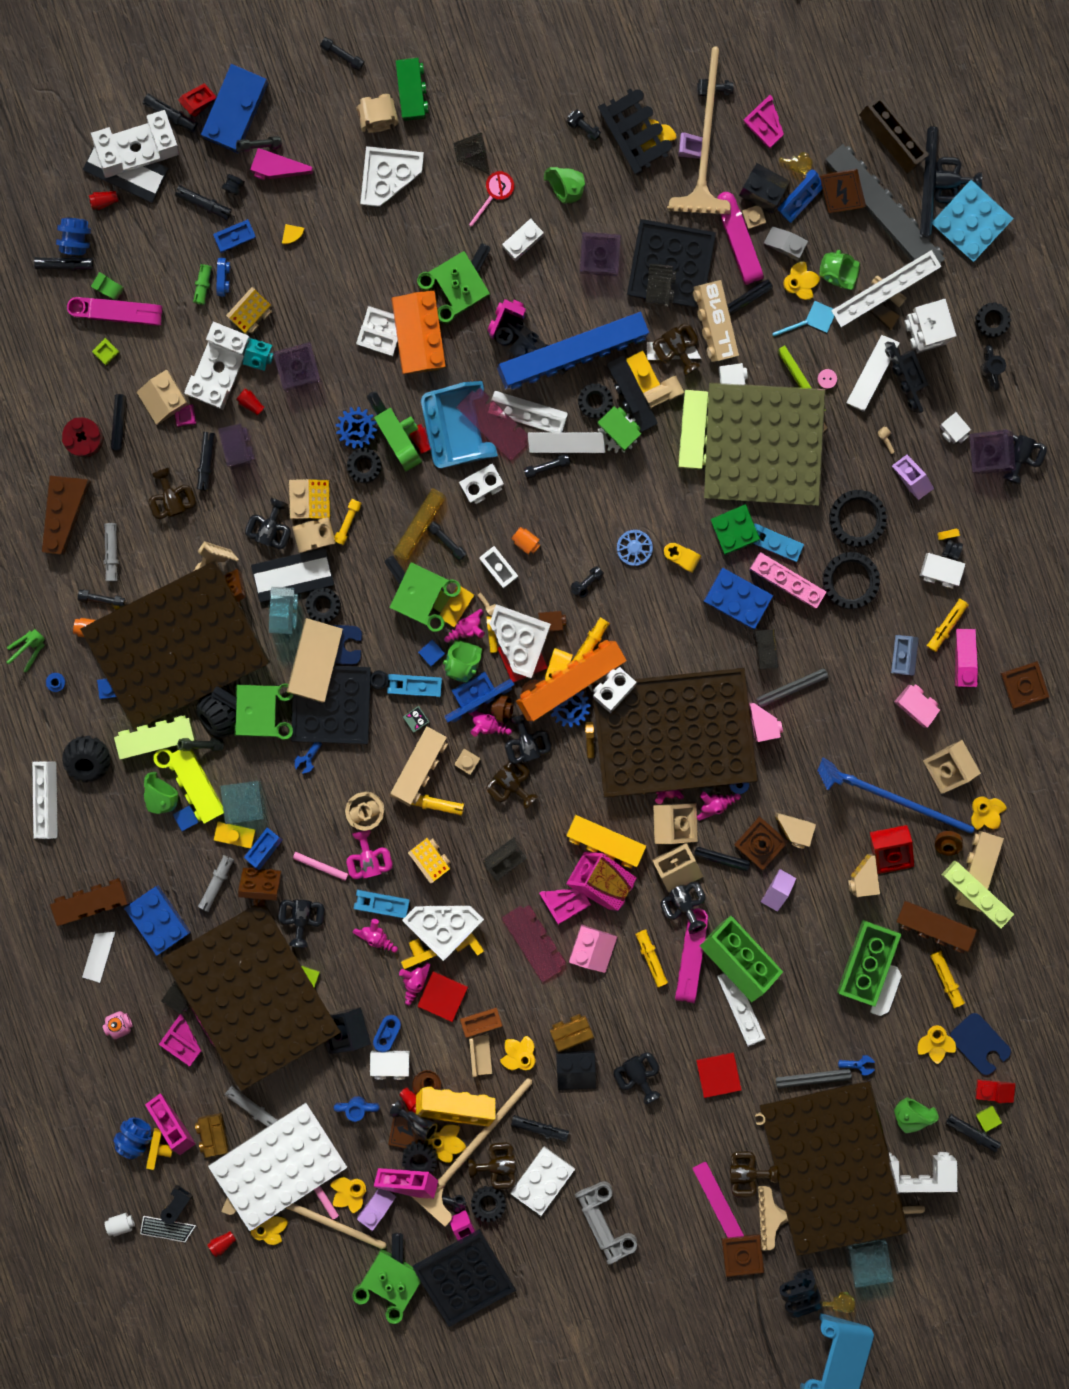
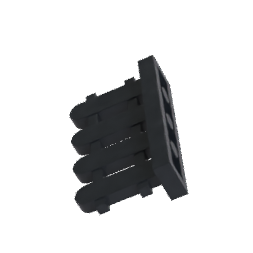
(630, 122)

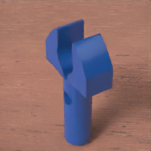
(308, 757)
(858, 1064)

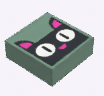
(416, 719)

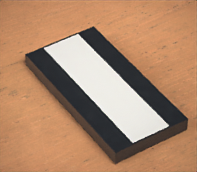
(140, 181)
(299, 571)

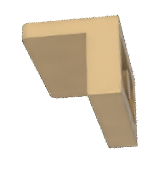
(480, 1055)

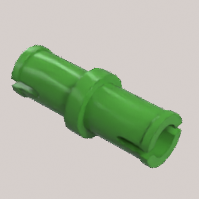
(202, 284)

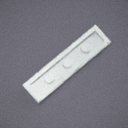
(742, 1011)

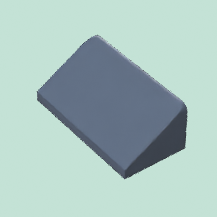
(904, 655)

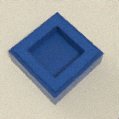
(431, 653)
(185, 818)

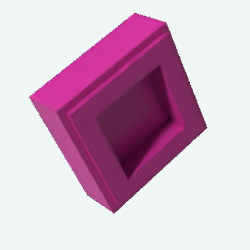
(185, 416)

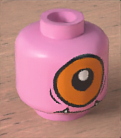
(117, 1025)

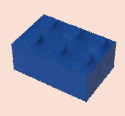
(738, 598)
(157, 920)

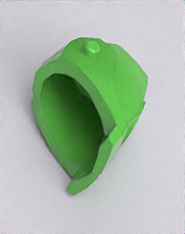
(566, 183)
(840, 269)
(462, 660)
(159, 795)
(914, 1116)

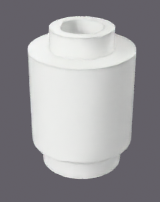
(119, 1224)

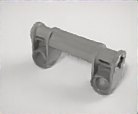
(599, 1226)

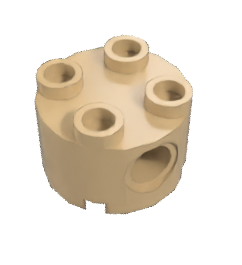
(377, 113)
(314, 535)
(364, 811)

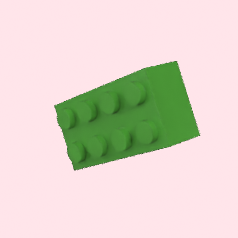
(741, 959)
(869, 963)

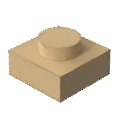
(753, 217)
(467, 761)

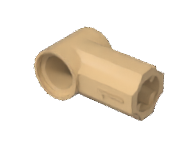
(667, 390)

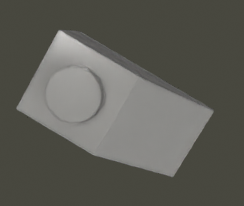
(785, 243)

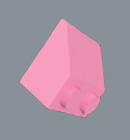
(917, 705)
(764, 724)
(592, 949)

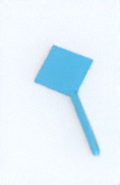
(818, 317)

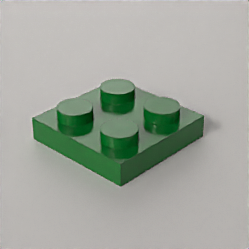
(735, 529)

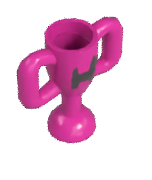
(368, 859)

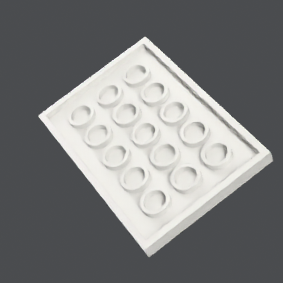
(277, 1166)

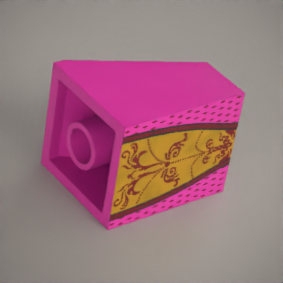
(601, 880)

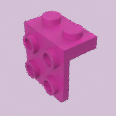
(515, 308)

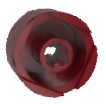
(86, 447)

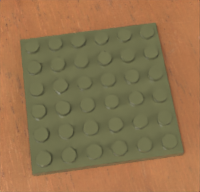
(764, 443)

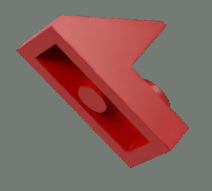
(197, 99)
(995, 1091)

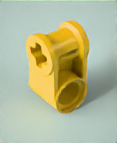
(685, 557)
(558, 662)

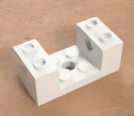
(155, 140)
(933, 325)
(223, 346)
(943, 1178)

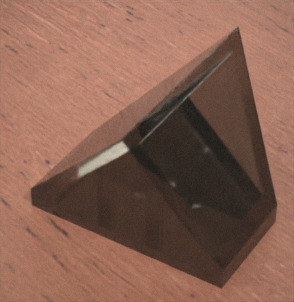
(472, 152)

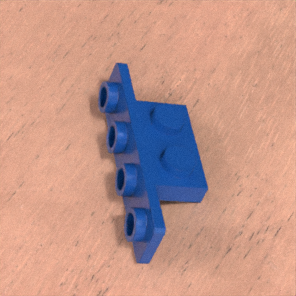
(475, 693)

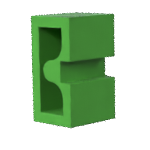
(619, 428)

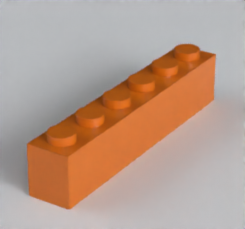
(571, 680)

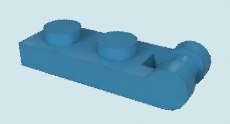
(779, 544)
(415, 685)
(382, 904)

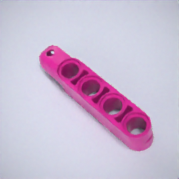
(740, 241)
(115, 311)
(691, 961)

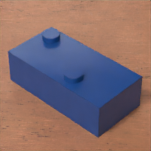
(234, 107)

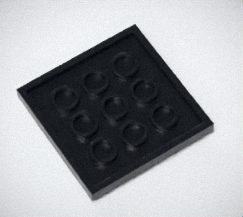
(676, 246)
(342, 715)
(464, 1278)

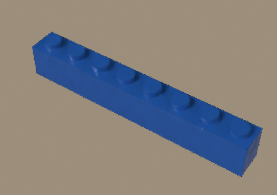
(572, 351)

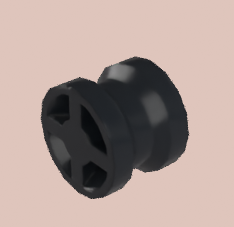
(233, 184)
(952, 549)

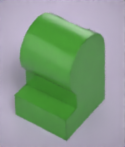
(107, 286)

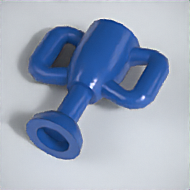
(356, 1108)

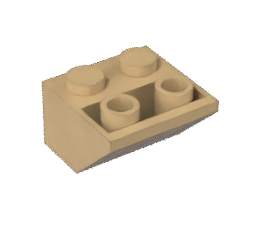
(677, 867)

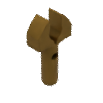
(590, 739)

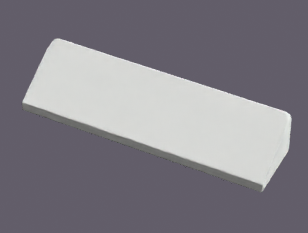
(871, 375)
(530, 412)
(567, 442)
(44, 800)

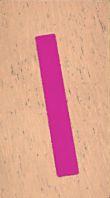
(717, 1200)

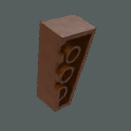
(62, 512)
(91, 902)
(937, 926)

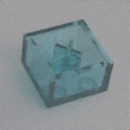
(281, 615)
(242, 802)
(870, 1263)

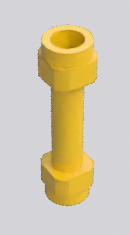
(353, 506)

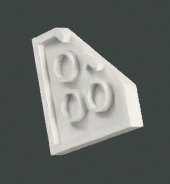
(387, 173)
(519, 638)
(442, 926)

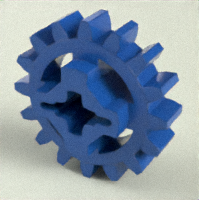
(349, 433)
(570, 715)

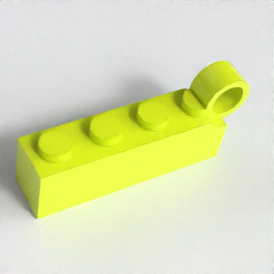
(195, 782)

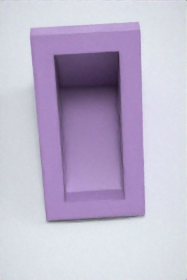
(690, 146)
(778, 890)

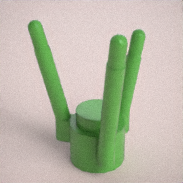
(34, 640)

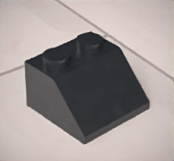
(764, 188)
(352, 1029)
(576, 1070)

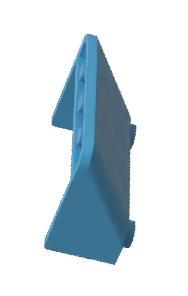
(450, 433)
(846, 1356)

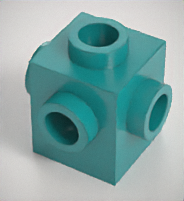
(258, 354)

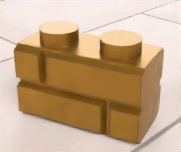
(571, 1033)
(212, 1134)

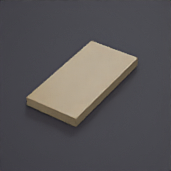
(314, 660)

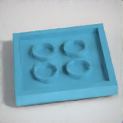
(972, 220)

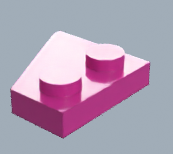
(765, 122)
(564, 903)
(181, 1041)

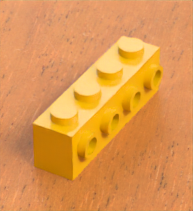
(606, 841)
(455, 1106)

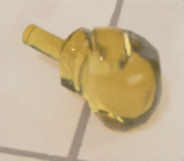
(800, 164)
(842, 1303)

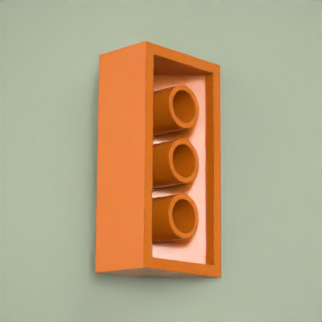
(418, 332)

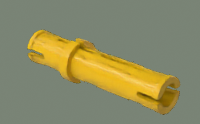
(593, 638)
(934, 644)
(438, 804)
(651, 958)
(947, 979)

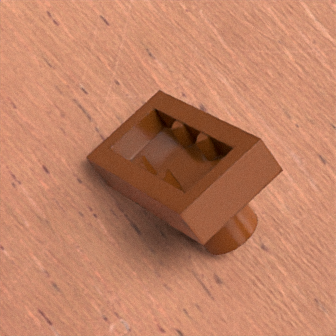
(481, 1022)

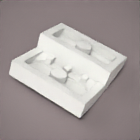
(378, 331)

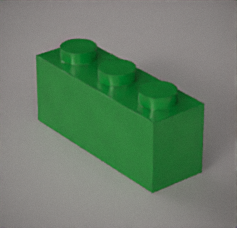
(411, 89)

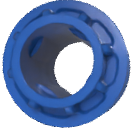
(73, 236)
(132, 1138)

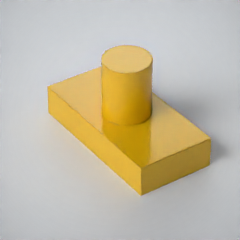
(643, 371)
(456, 606)
(234, 834)
(470, 939)
(419, 954)
(157, 1149)

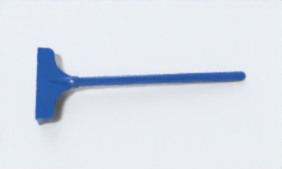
(831, 774)

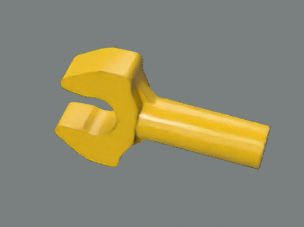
(492, 636)

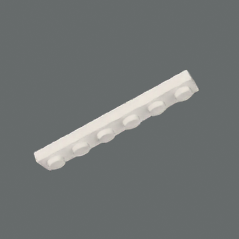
(886, 288)

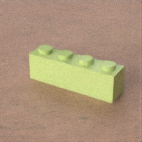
(693, 430)
(153, 738)
(977, 894)

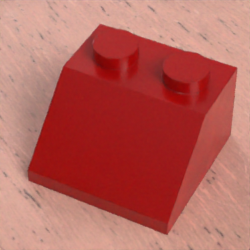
(892, 849)

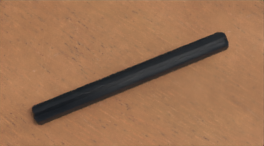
(929, 182)

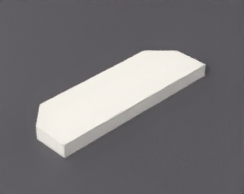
(888, 991)

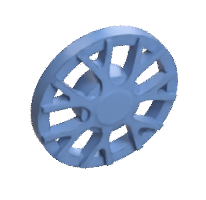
(634, 547)

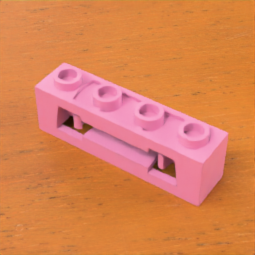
(787, 580)

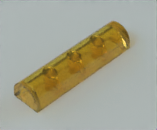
(419, 524)

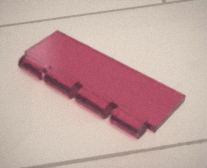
(487, 420)
(530, 941)

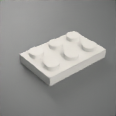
(542, 1180)

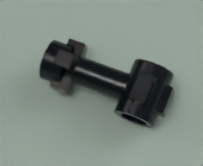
(702, 87)
(576, 119)
(580, 589)
(458, 1202)

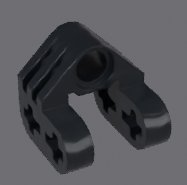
(802, 1290)

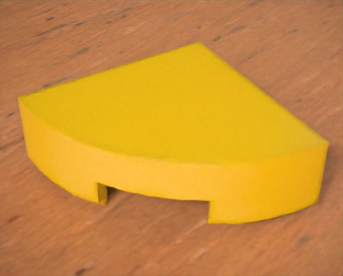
(292, 234)
(948, 534)

